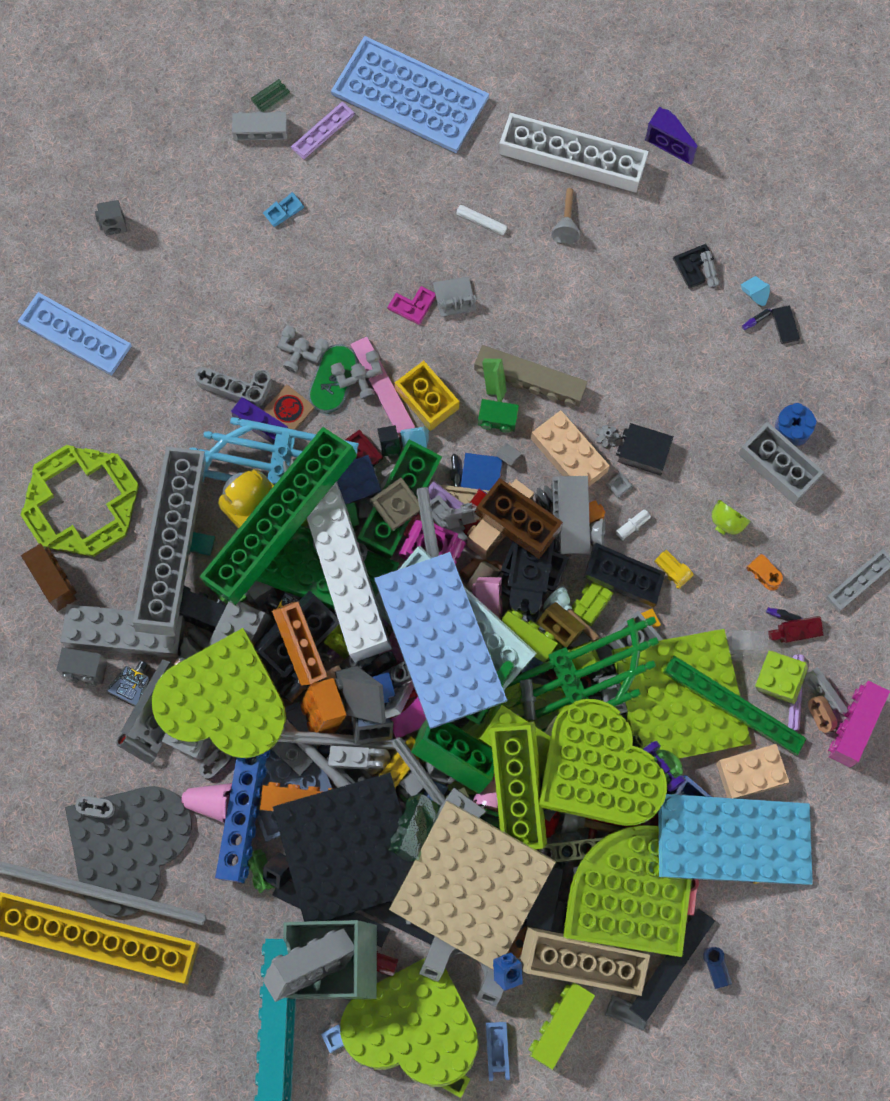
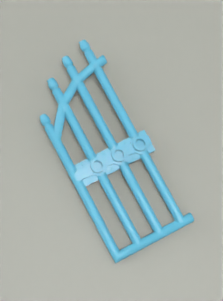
(281, 449)

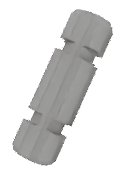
(709, 268)

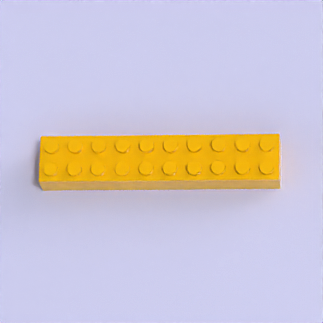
(97, 938)

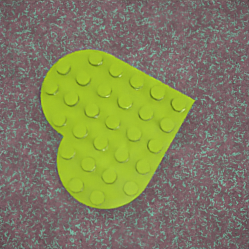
(221, 697)
(597, 769)
(412, 1026)

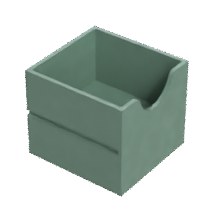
(358, 977)

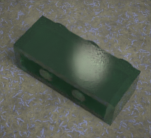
(414, 827)

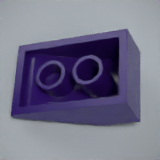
(670, 135)

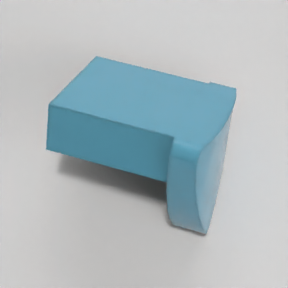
(757, 290)
(418, 435)

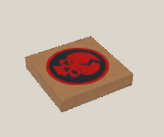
(289, 408)

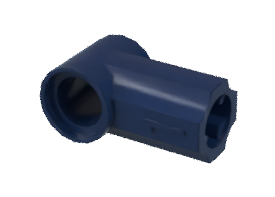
(718, 969)

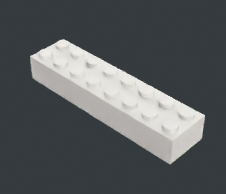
(573, 152)

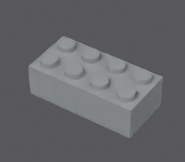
(780, 463)
(308, 964)

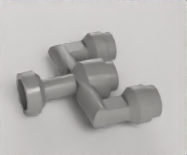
(299, 348)
(359, 374)

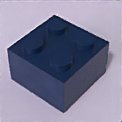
(359, 480)

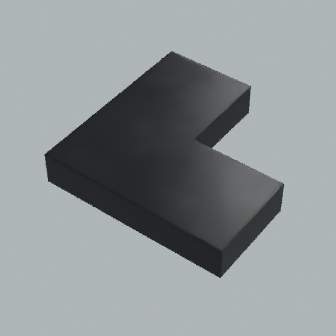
(689, 263)

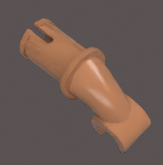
(470, 569)

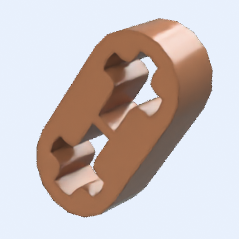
(822, 714)

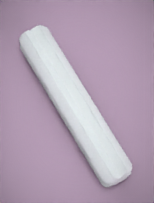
(481, 220)

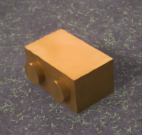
(561, 624)

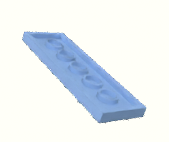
(74, 333)

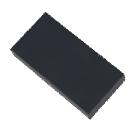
(785, 324)

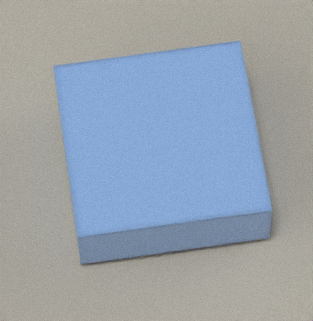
(333, 1038)

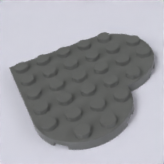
(130, 846)

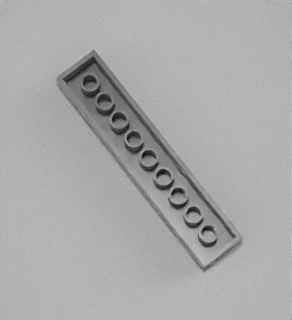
(169, 542)

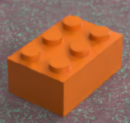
(323, 707)

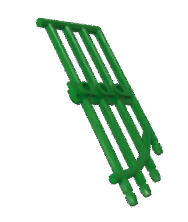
(570, 678)

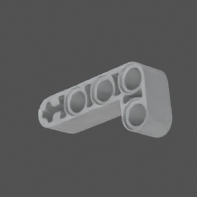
(232, 384)

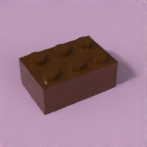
(50, 576)

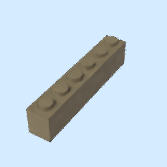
(535, 377)

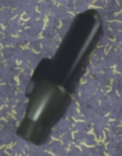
(455, 472)

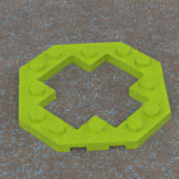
(69, 539)

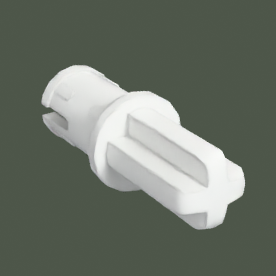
(633, 524)

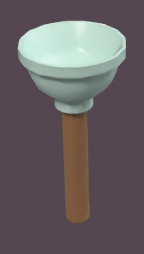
(563, 599)

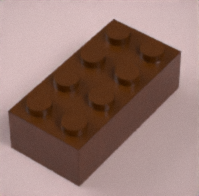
(519, 518)

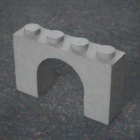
(437, 959)

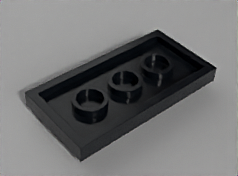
(624, 575)

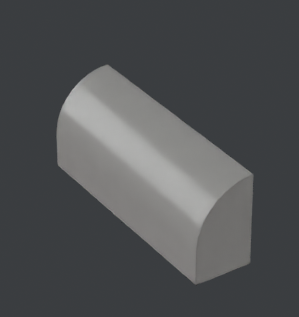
(572, 508)

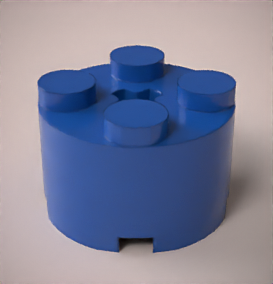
(804, 421)

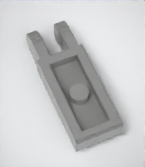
(354, 757)

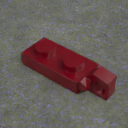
(797, 630)

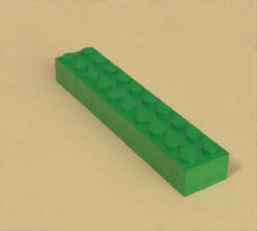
(278, 516)

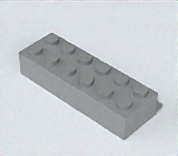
(114, 632)

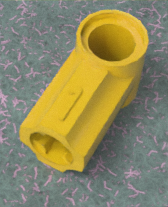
(676, 571)

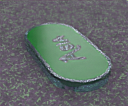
(325, 390)

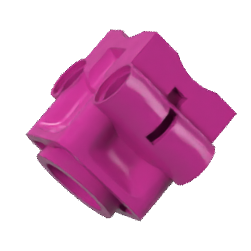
(446, 541)

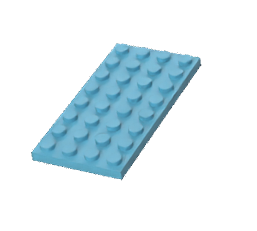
(735, 840)

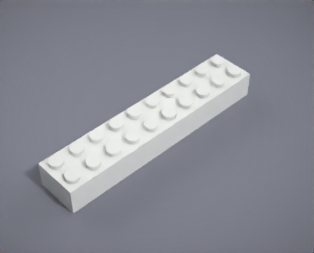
(347, 577)

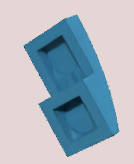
(285, 209)

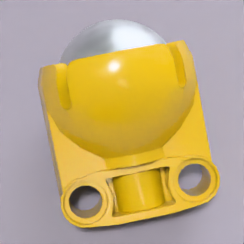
(243, 494)

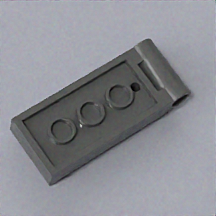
(141, 732)

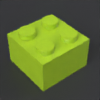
(781, 677)

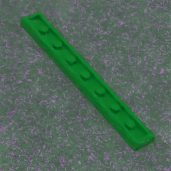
(734, 705)

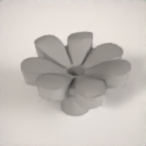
(607, 439)

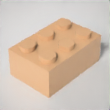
(752, 772)

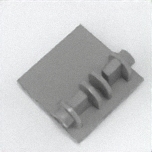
(454, 296)

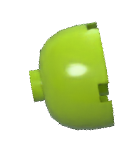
(728, 519)

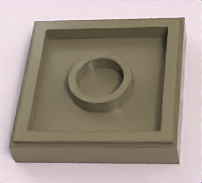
(396, 504)

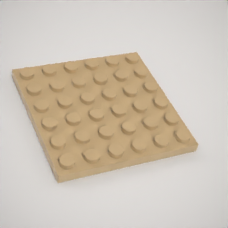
(472, 885)

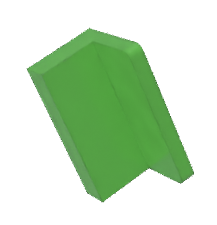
(494, 377)

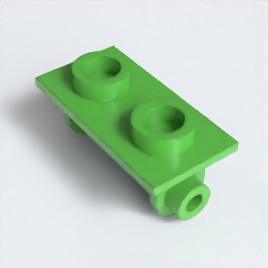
(256, 865)

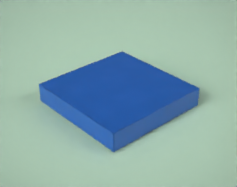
(480, 471)

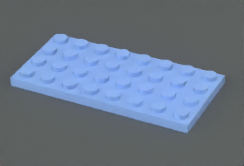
(410, 94)
(440, 640)

